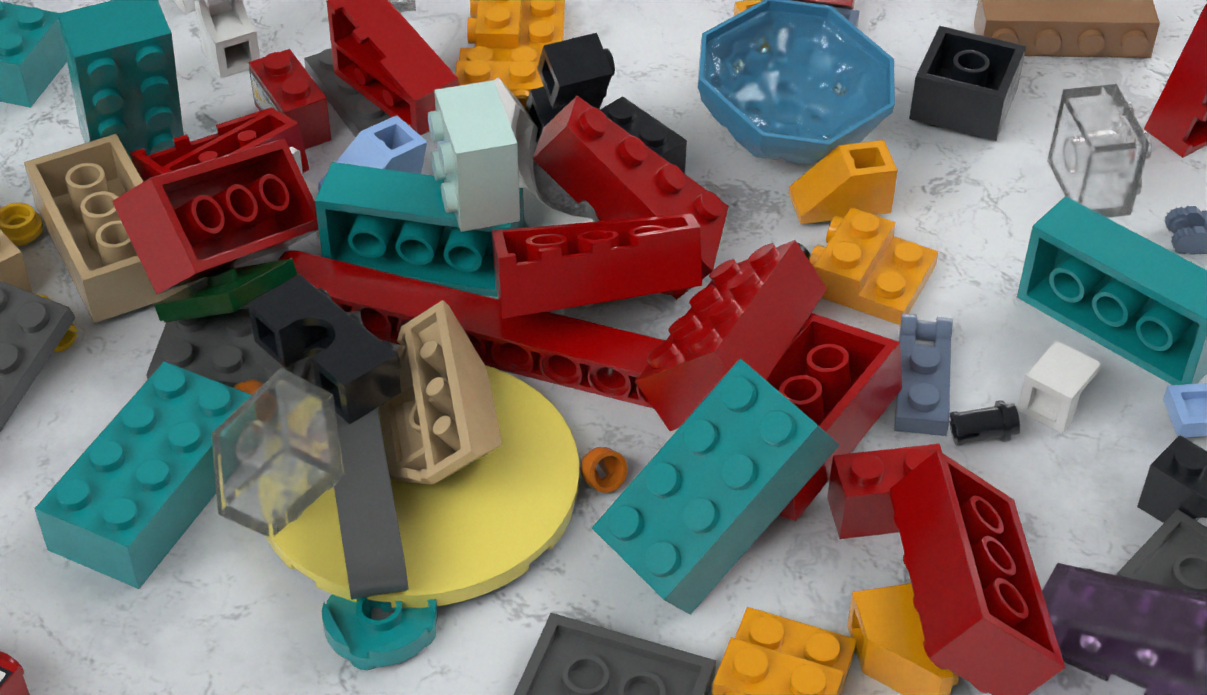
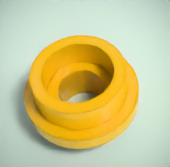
(20, 223)

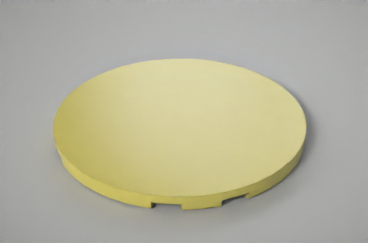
(470, 527)

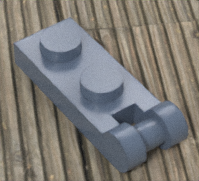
(925, 391)

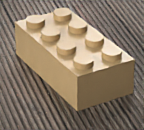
(75, 202)

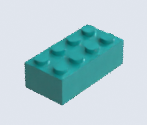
(29, 52)
(123, 73)
(401, 228)
(1119, 291)
(140, 477)
(714, 487)

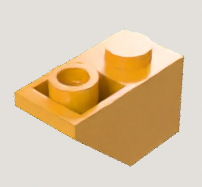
(845, 178)
(892, 642)

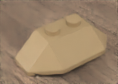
(444, 405)

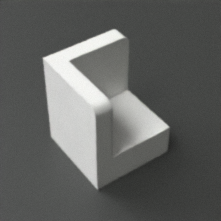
(1055, 384)

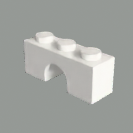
(226, 35)

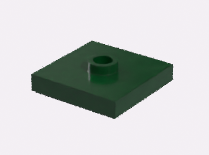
(225, 290)

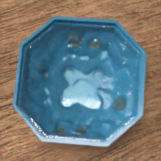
(794, 80)

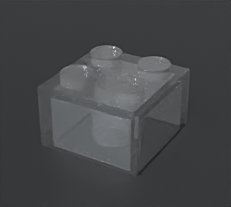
(1099, 149)
(276, 454)

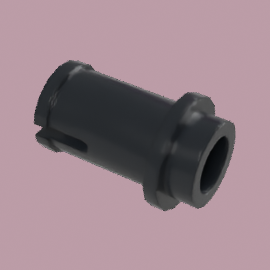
(985, 423)

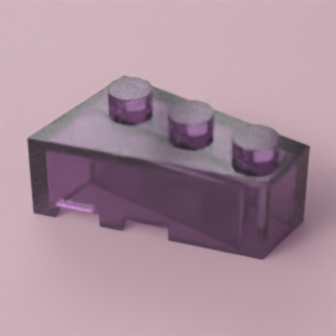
(1130, 629)

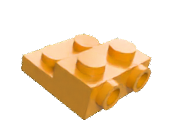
(515, 23)
(512, 65)
(871, 267)
(783, 658)

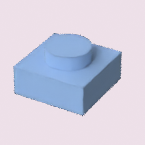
(1187, 409)

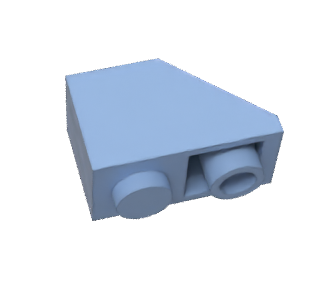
(386, 146)

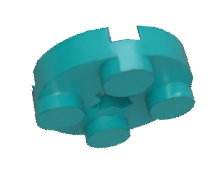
(377, 642)

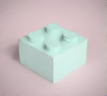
(475, 155)

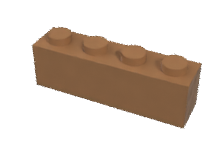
(1072, 26)

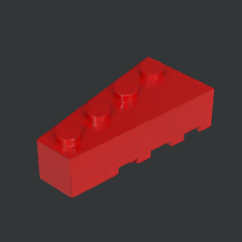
(623, 176)
(595, 262)

